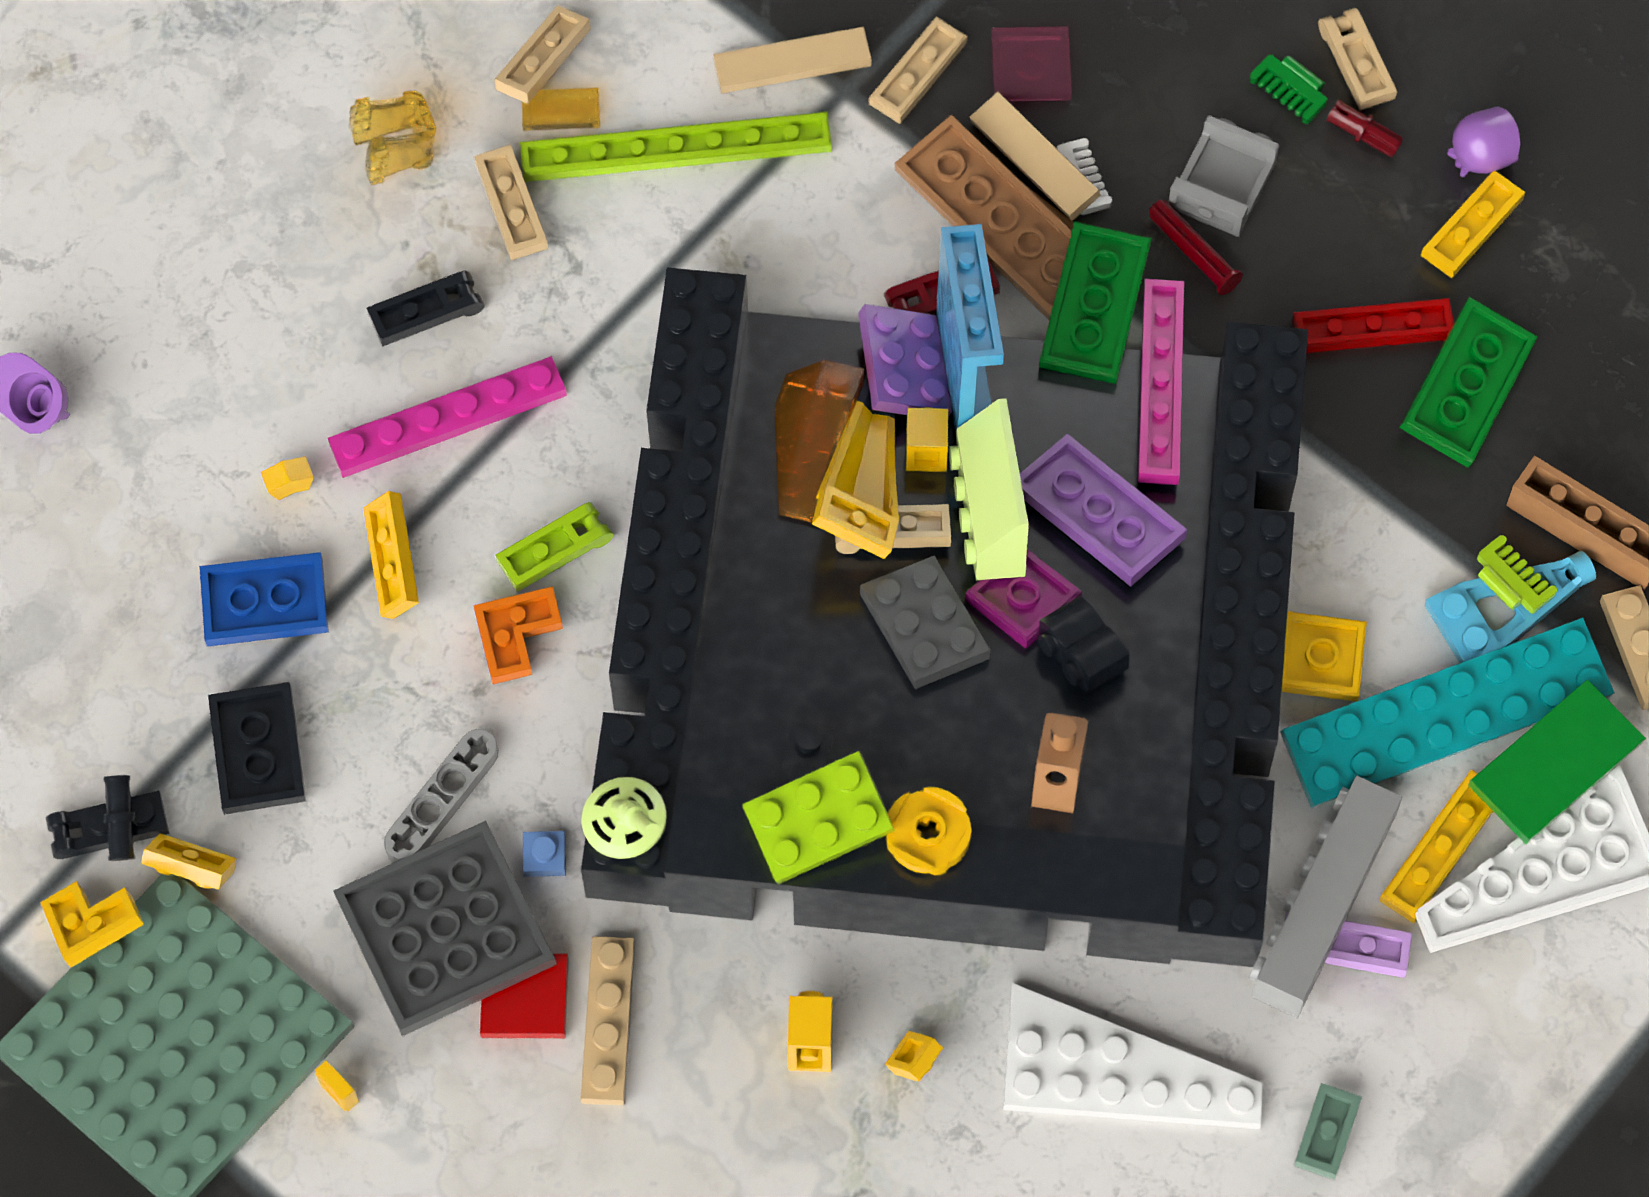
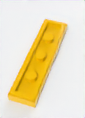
(1437, 851)

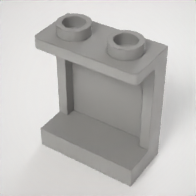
(1224, 175)

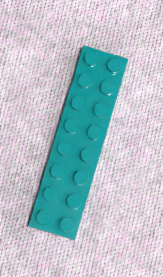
(1443, 712)

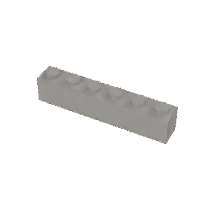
(1325, 897)

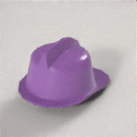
(31, 394)

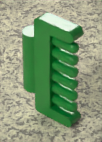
(1295, 78)

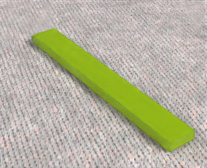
(675, 146)

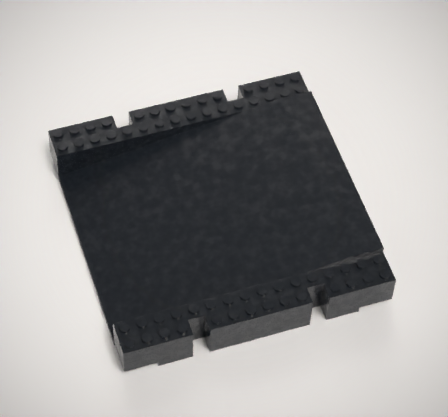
(760, 623)

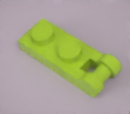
(553, 546)

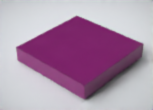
(1021, 602)

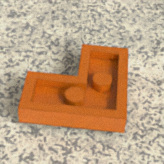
(506, 624)

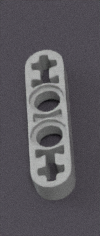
(435, 793)

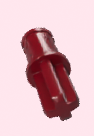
(1365, 128)

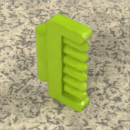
(1505, 581)

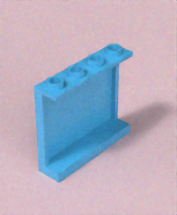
(967, 320)

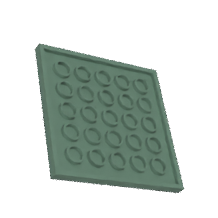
(174, 1041)

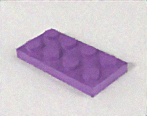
(1100, 510)

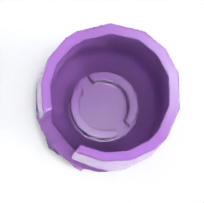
(1485, 142)

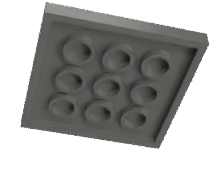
(444, 928)

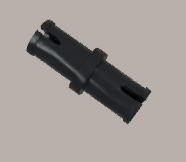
(119, 817)

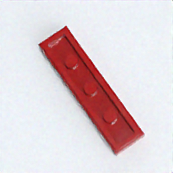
(1375, 325)

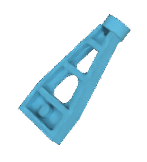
(1467, 630)

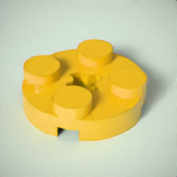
(930, 854)

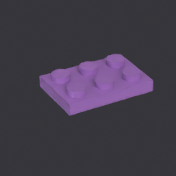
(903, 360)

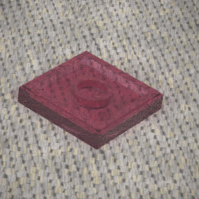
(1031, 63)

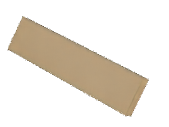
(792, 60)
(1035, 156)

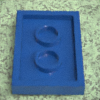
(263, 599)

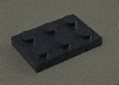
(256, 748)

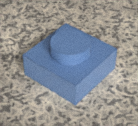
(544, 853)

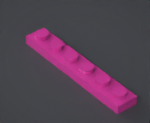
(1161, 382)
(447, 417)

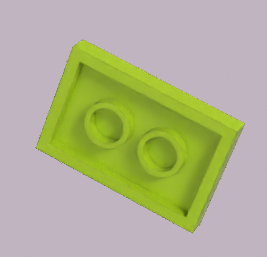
(818, 817)

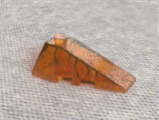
(809, 424)

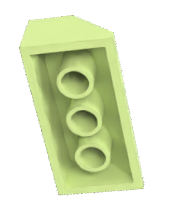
(991, 494)

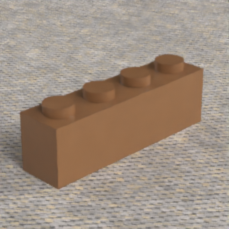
(1583, 520)

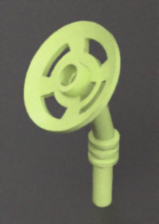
(626, 817)

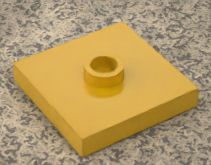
(1323, 656)

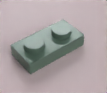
(1327, 1131)

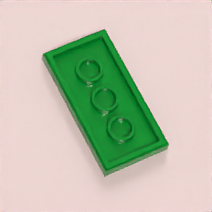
(1095, 302)
(1468, 382)
(1556, 761)

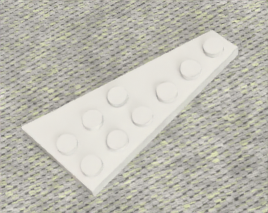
(1577, 861)
(1091, 1067)

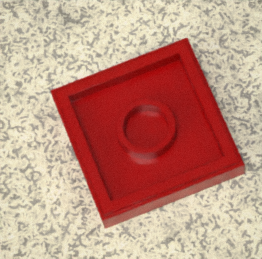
(530, 1007)

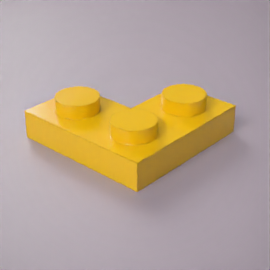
(88, 929)

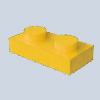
(189, 861)

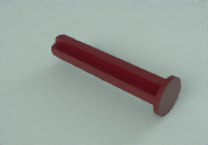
(1195, 247)

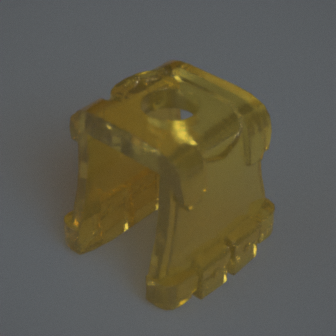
(388, 155)

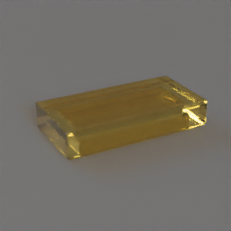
(562, 109)

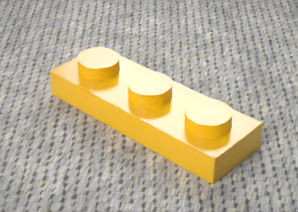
(1472, 224)
(390, 555)

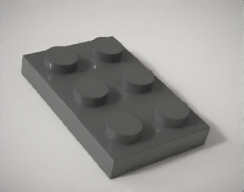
(924, 622)

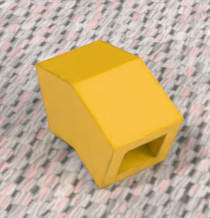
(288, 477)

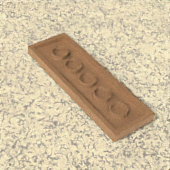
(975, 188)

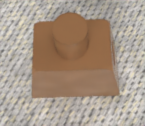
(1059, 751)

